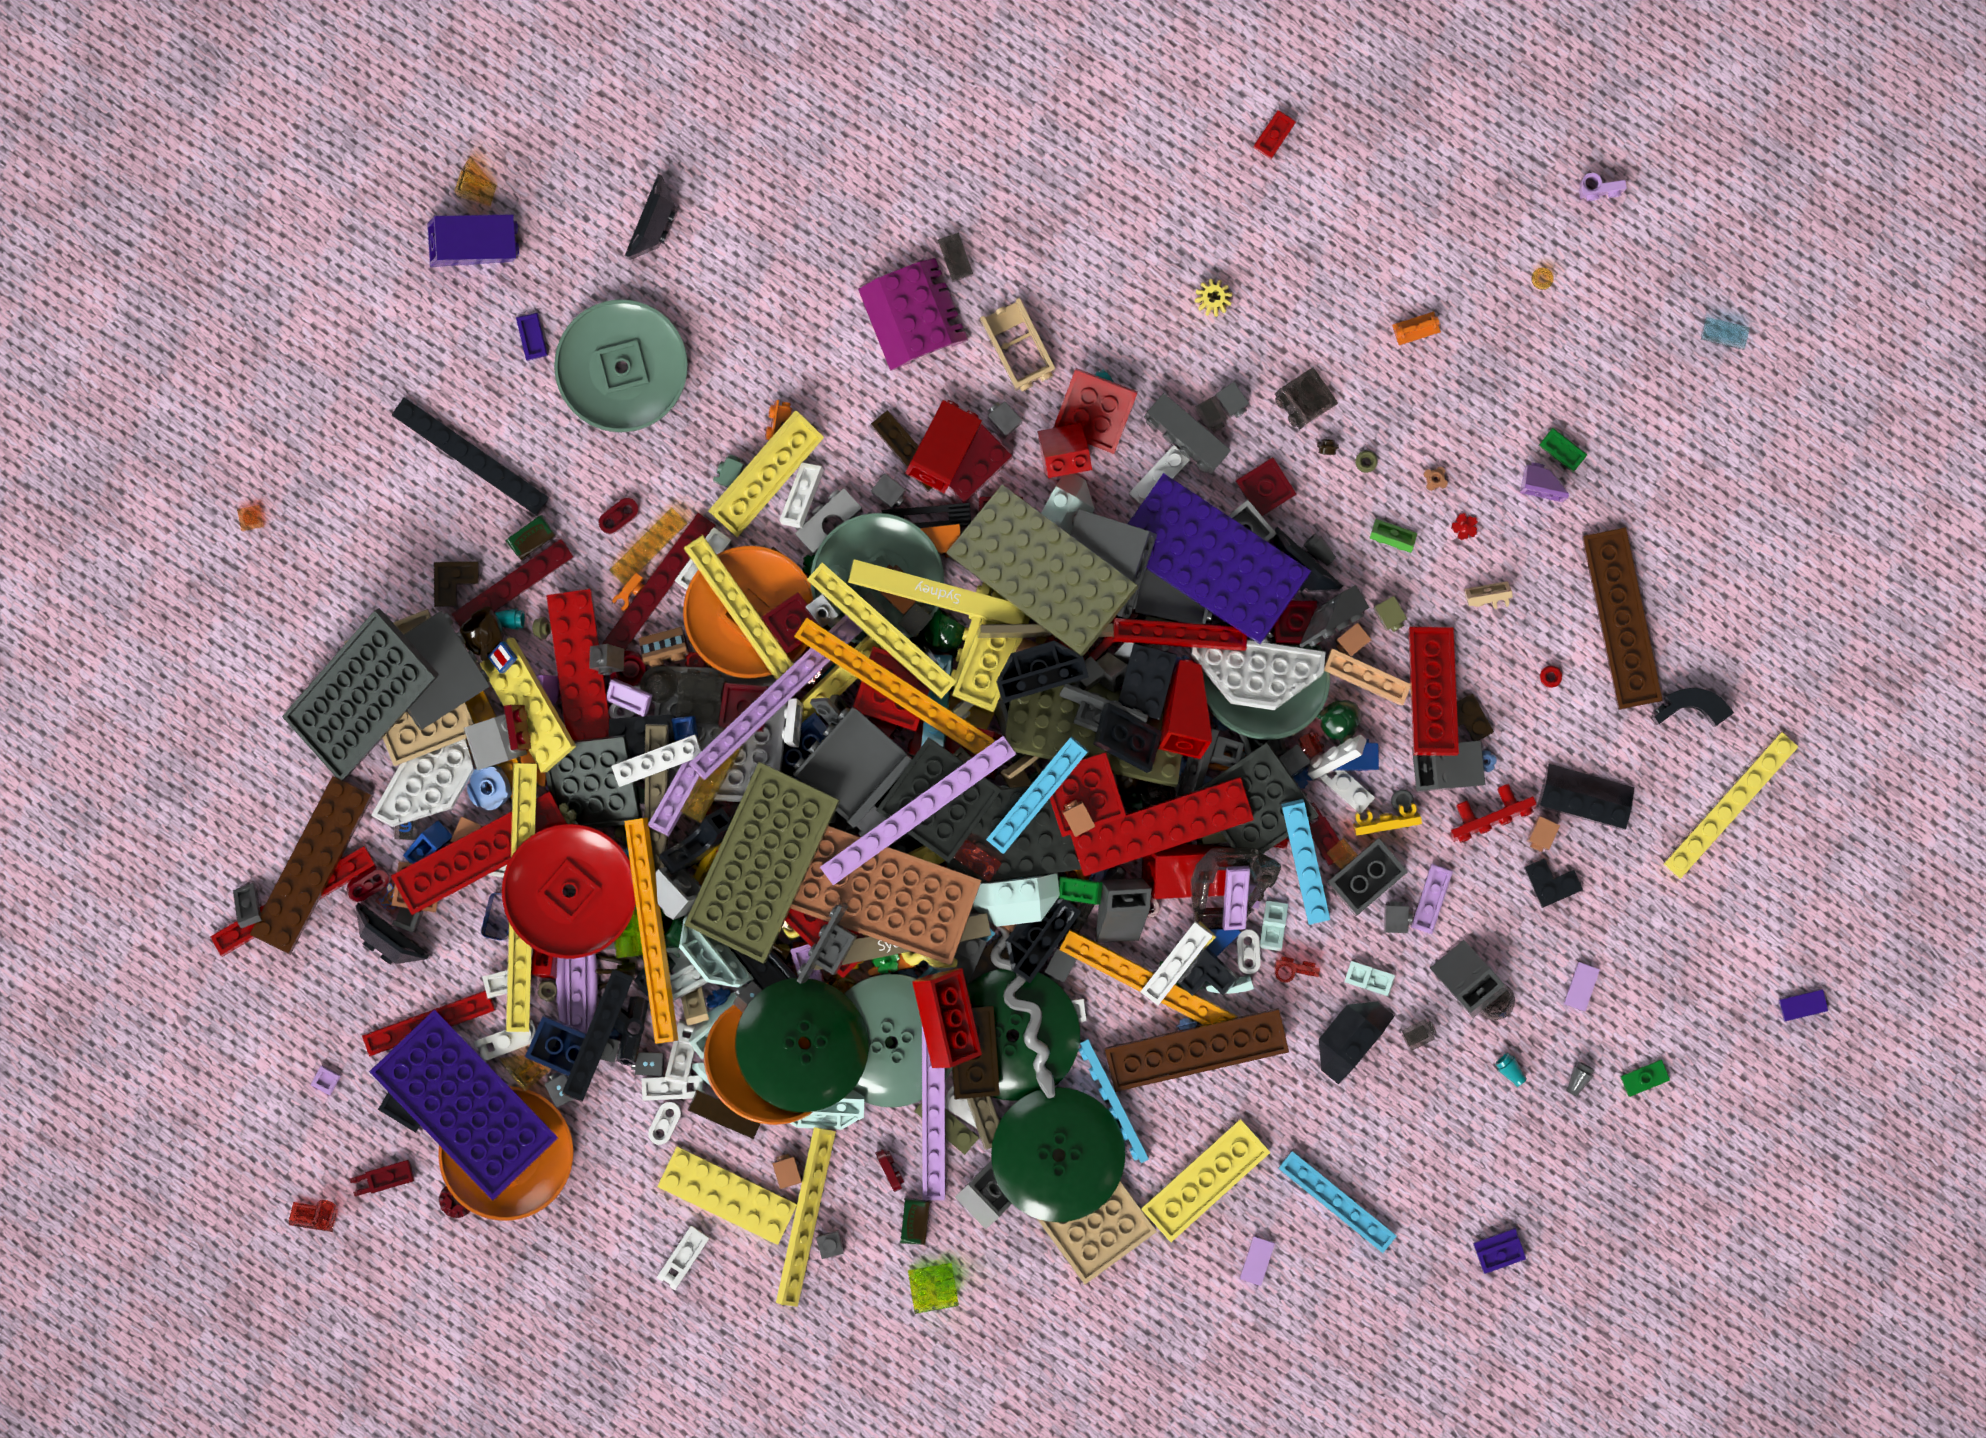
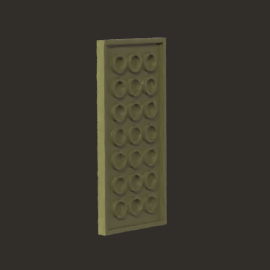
(1042, 570)
(1044, 723)
(762, 862)

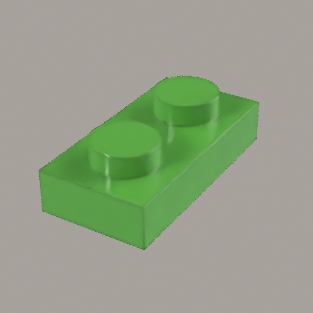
(1393, 535)

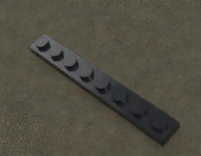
(470, 456)

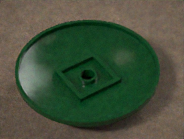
(1057, 1030)
(777, 1065)
(1025, 1161)

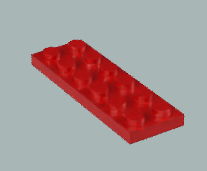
(1433, 691)

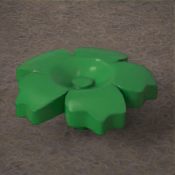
(886, 962)

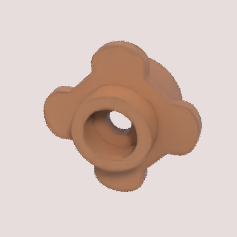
(1439, 473)

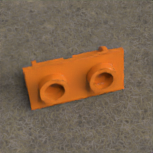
(1416, 328)
(778, 414)

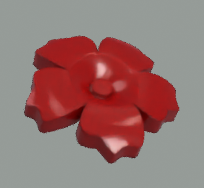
(1465, 526)

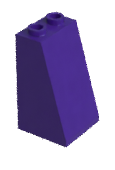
(472, 240)

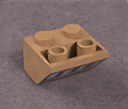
(664, 646)

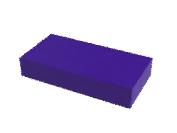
(531, 336)
(1803, 1005)

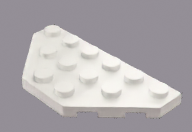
(1262, 674)
(426, 785)

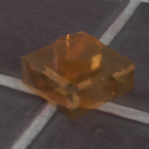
(250, 518)
(1342, 853)

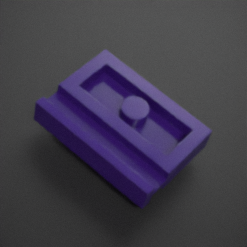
(1499, 1251)

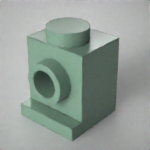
(728, 471)

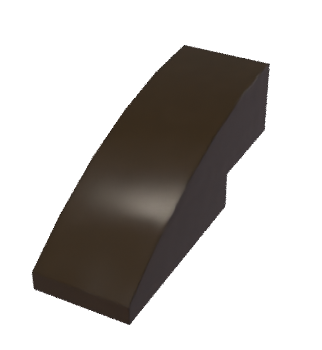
(716, 1111)

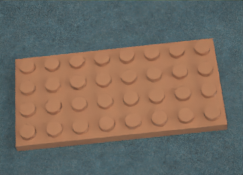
(892, 898)

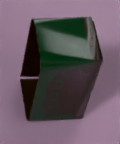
(530, 537)
(914, 1221)

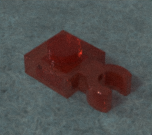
(1310, 744)

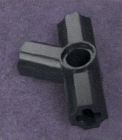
(633, 1018)

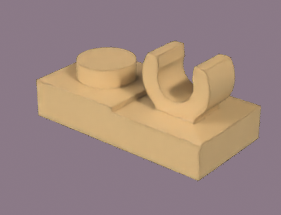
(1488, 593)
(695, 1007)

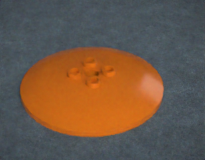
(767, 582)
(728, 1080)
(534, 1187)

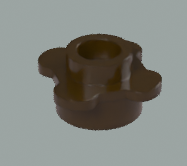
(1327, 447)

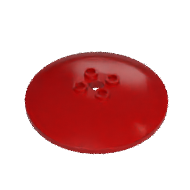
(564, 924)

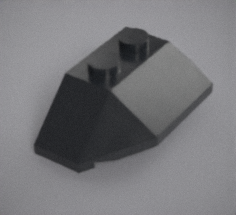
(653, 221)
(1319, 579)
(1039, 670)
(387, 939)
(1034, 942)
(1351, 1037)

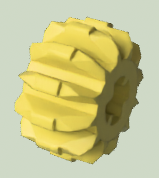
(1218, 304)

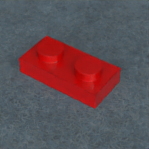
(1274, 134)

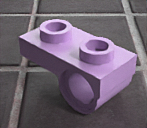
(1612, 189)

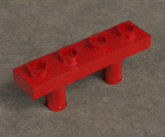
(1484, 824)

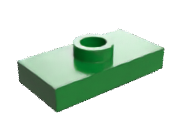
(1562, 450)
(1080, 890)
(1644, 1078)

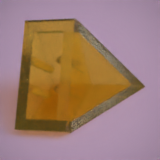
(474, 184)
(524, 1070)

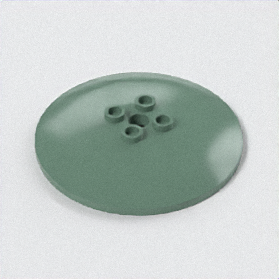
(614, 334)
(881, 541)
(1266, 723)
(890, 1009)

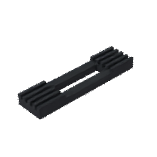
(957, 513)

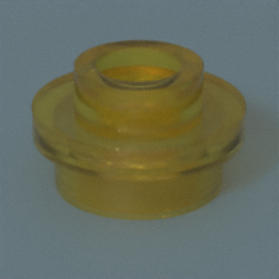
(1549, 278)

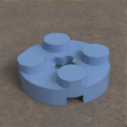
(500, 788)

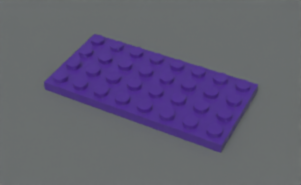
(1217, 559)
(463, 1105)

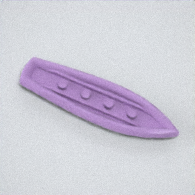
(577, 991)

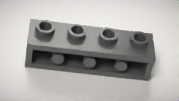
(1186, 433)

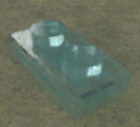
(1725, 333)

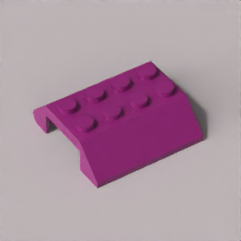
(911, 313)

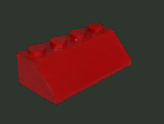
(947, 1018)

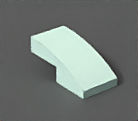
(1273, 925)
(1370, 978)
(1243, 984)

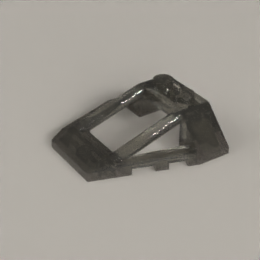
(1263, 870)

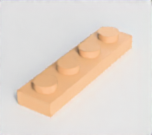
(1366, 677)

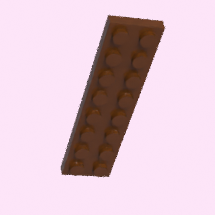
(1622, 618)
(311, 865)
(1196, 1049)

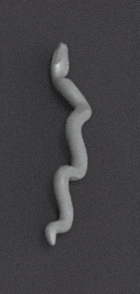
(1043, 1075)

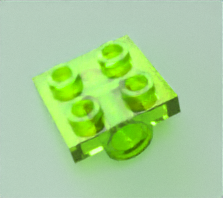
(629, 942)
(933, 1288)

